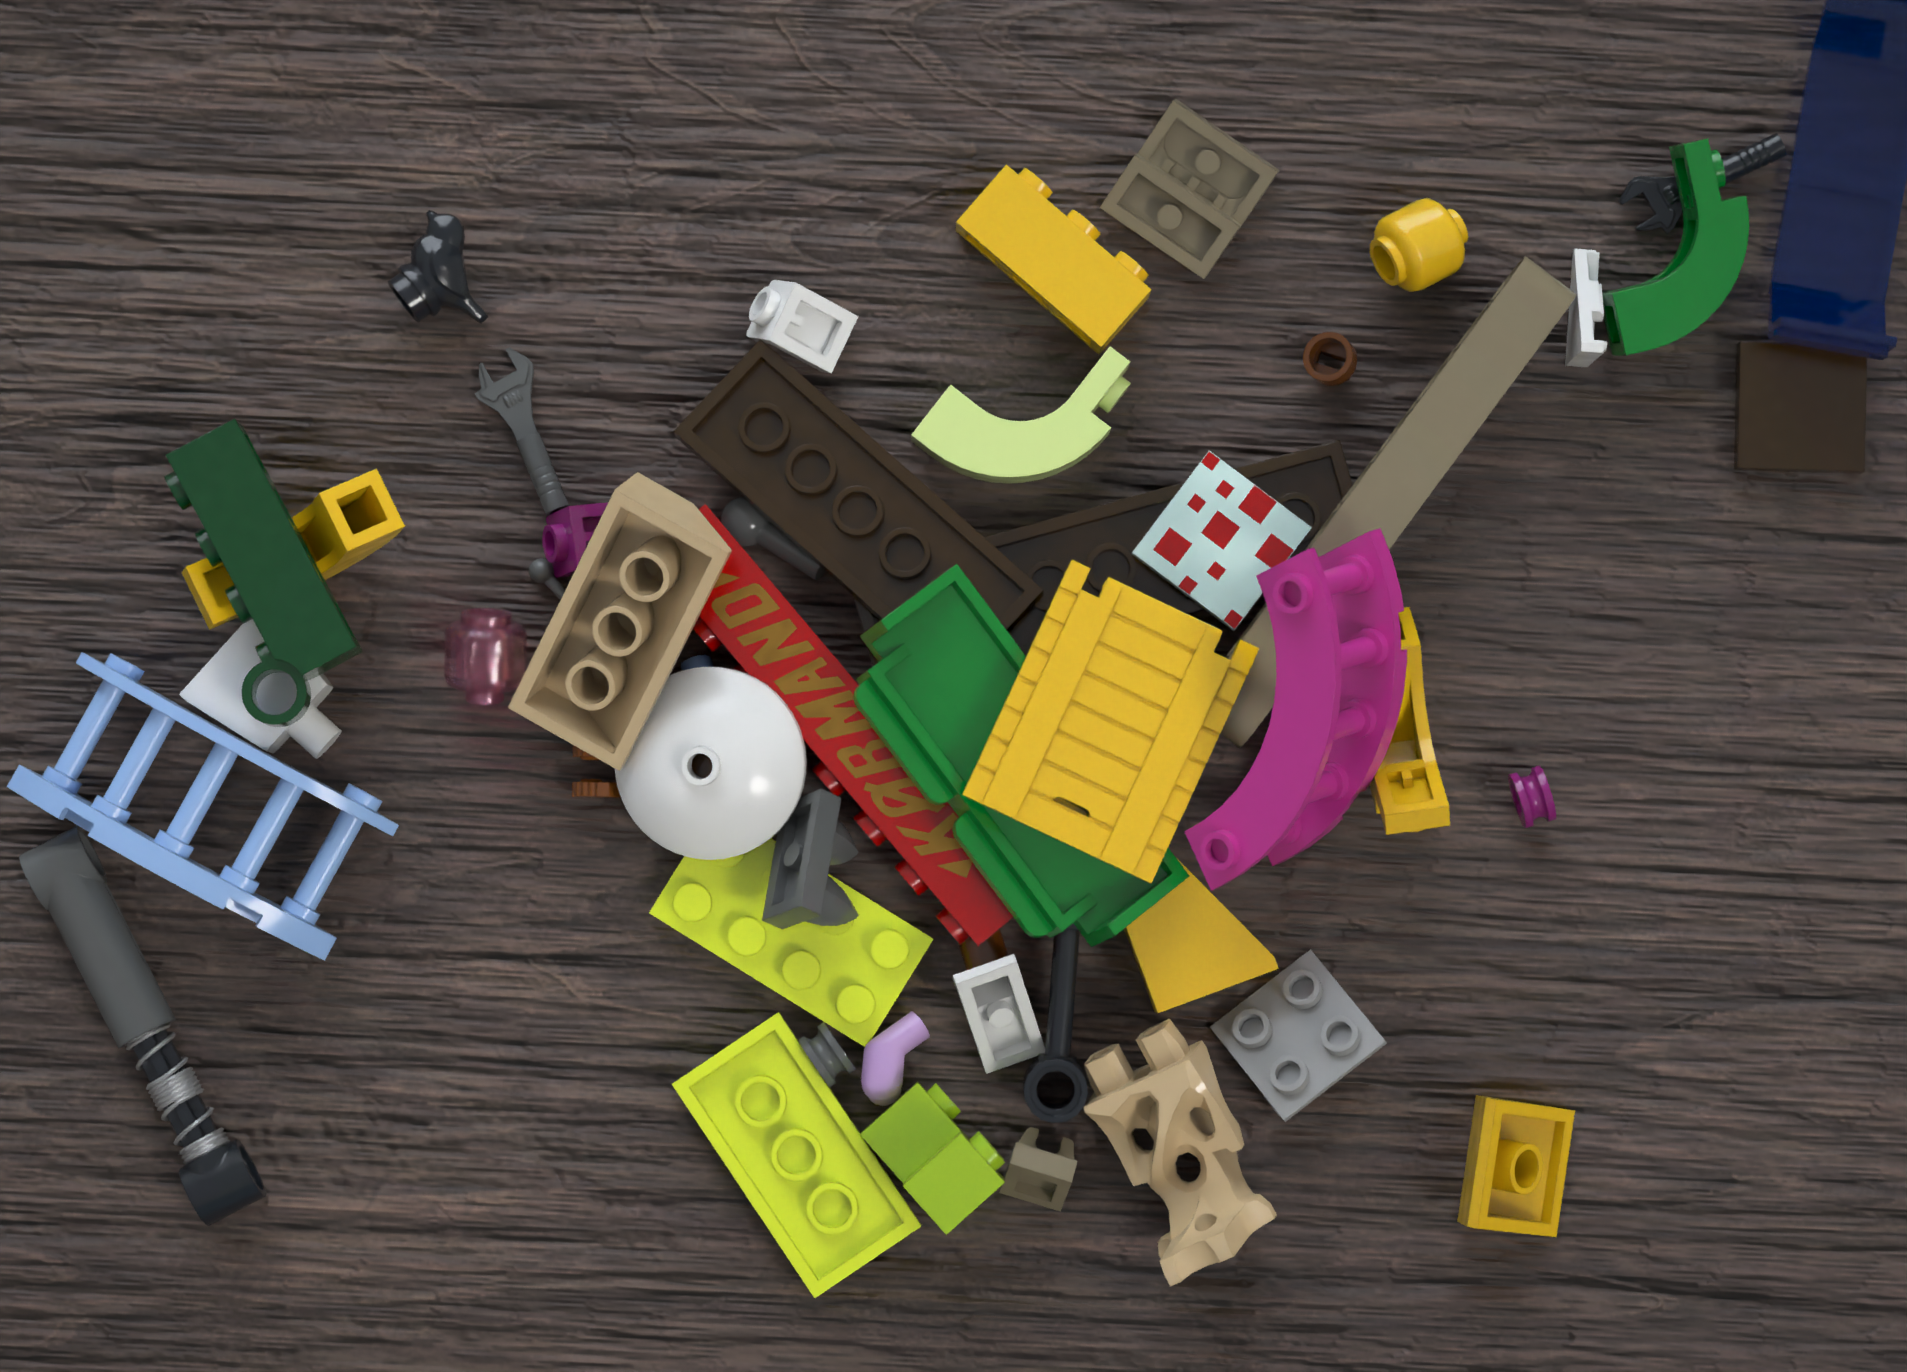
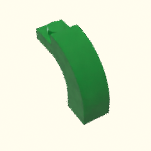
(1702, 268)

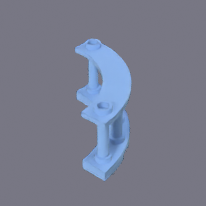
(170, 850)

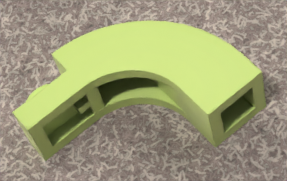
(1023, 451)

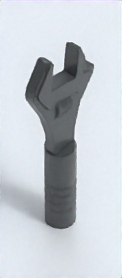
(514, 403)

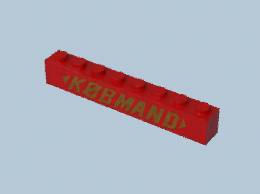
(785, 654)

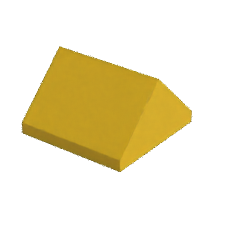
(1515, 1167)

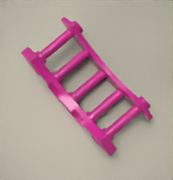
(1330, 711)

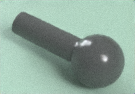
(752, 528)

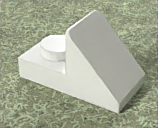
(999, 1013)

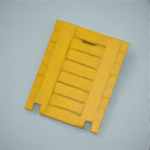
(1112, 718)

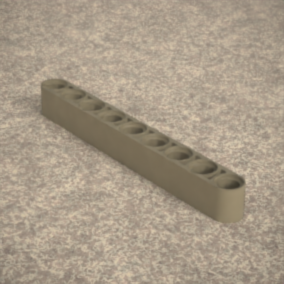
(1420, 449)

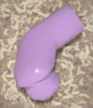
(885, 1058)

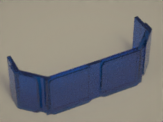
(1844, 184)

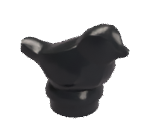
(436, 272)

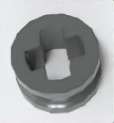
(826, 1054)

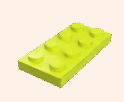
(834, 972)
(796, 1155)

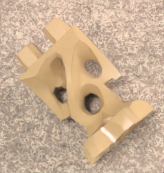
(1183, 1113)

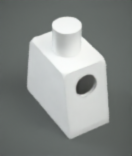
(219, 694)

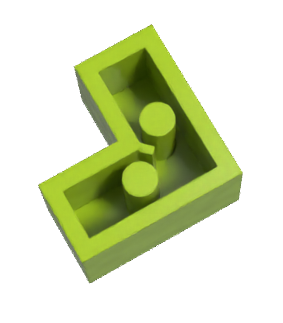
(934, 1156)

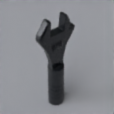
(1663, 192)

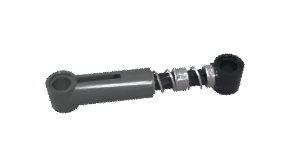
(74, 890)

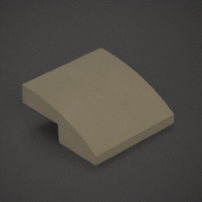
(1189, 188)

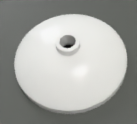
(753, 755)

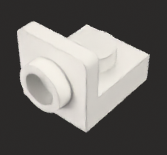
(800, 324)

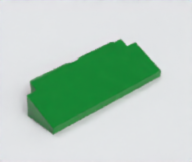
(933, 706)

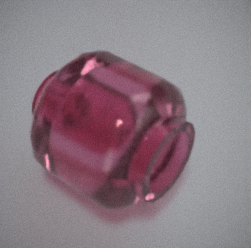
(485, 654)

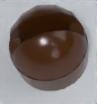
(1333, 346)

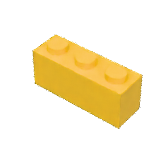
(1054, 257)

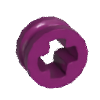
(1532, 796)

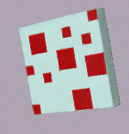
(1219, 538)

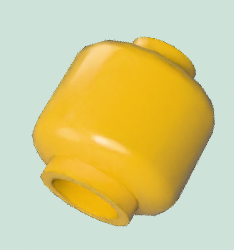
(1418, 245)

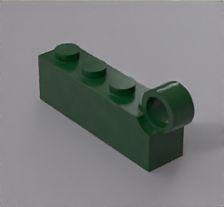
(267, 562)

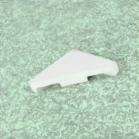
(1584, 310)

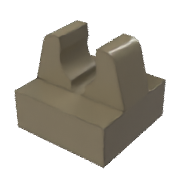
(1039, 1174)

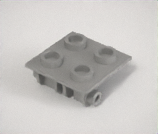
(1298, 1035)

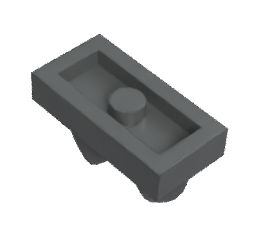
(801, 863)

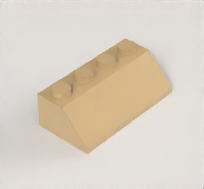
(622, 620)

